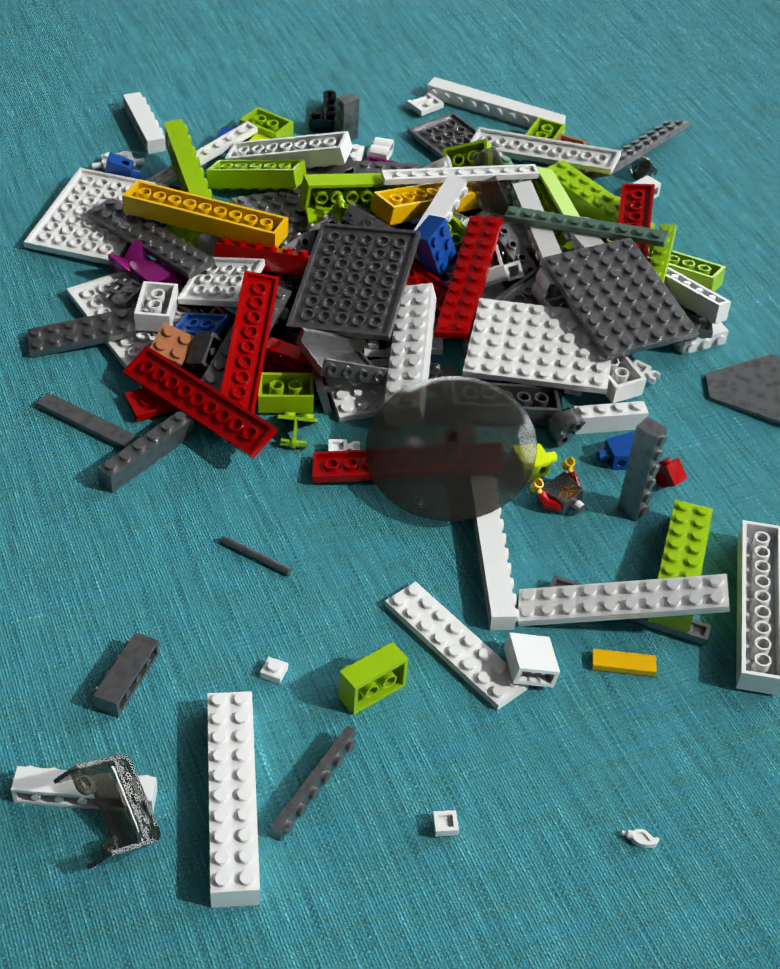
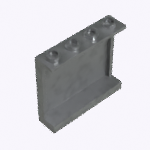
(339, 356)

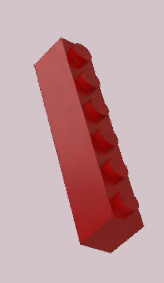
(276, 259)

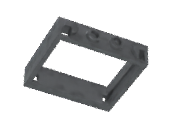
(363, 217)

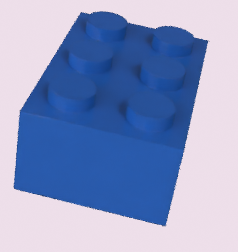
(436, 246)

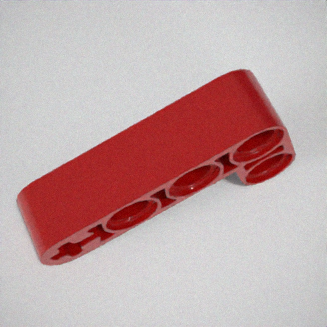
(288, 356)

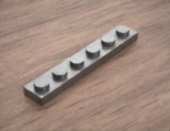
(310, 788)

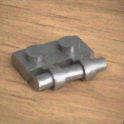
(123, 292)

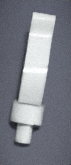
(641, 838)

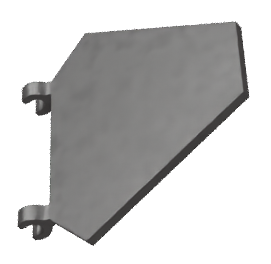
(748, 387)

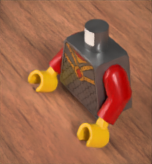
(562, 492)

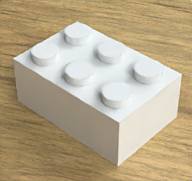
(156, 305)

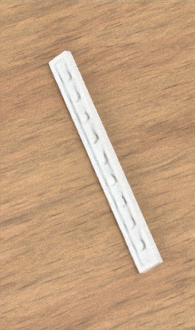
(210, 150)
(471, 173)

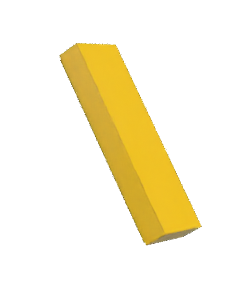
(624, 662)

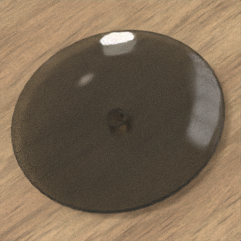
(457, 479)

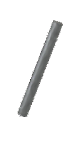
(256, 555)

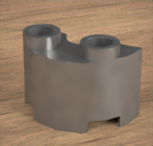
(564, 423)

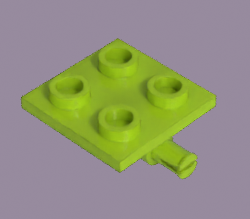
(314, 215)
(293, 443)

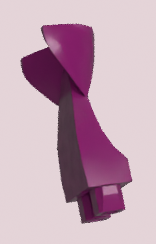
(137, 263)

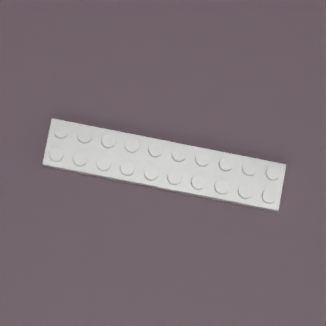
(550, 150)
(624, 600)

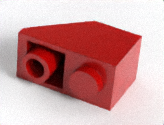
(670, 472)

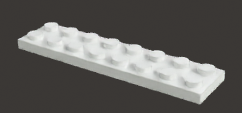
(455, 644)

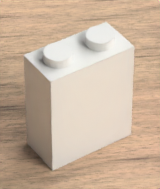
(531, 660)

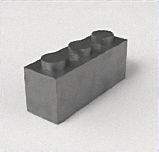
(347, 114)

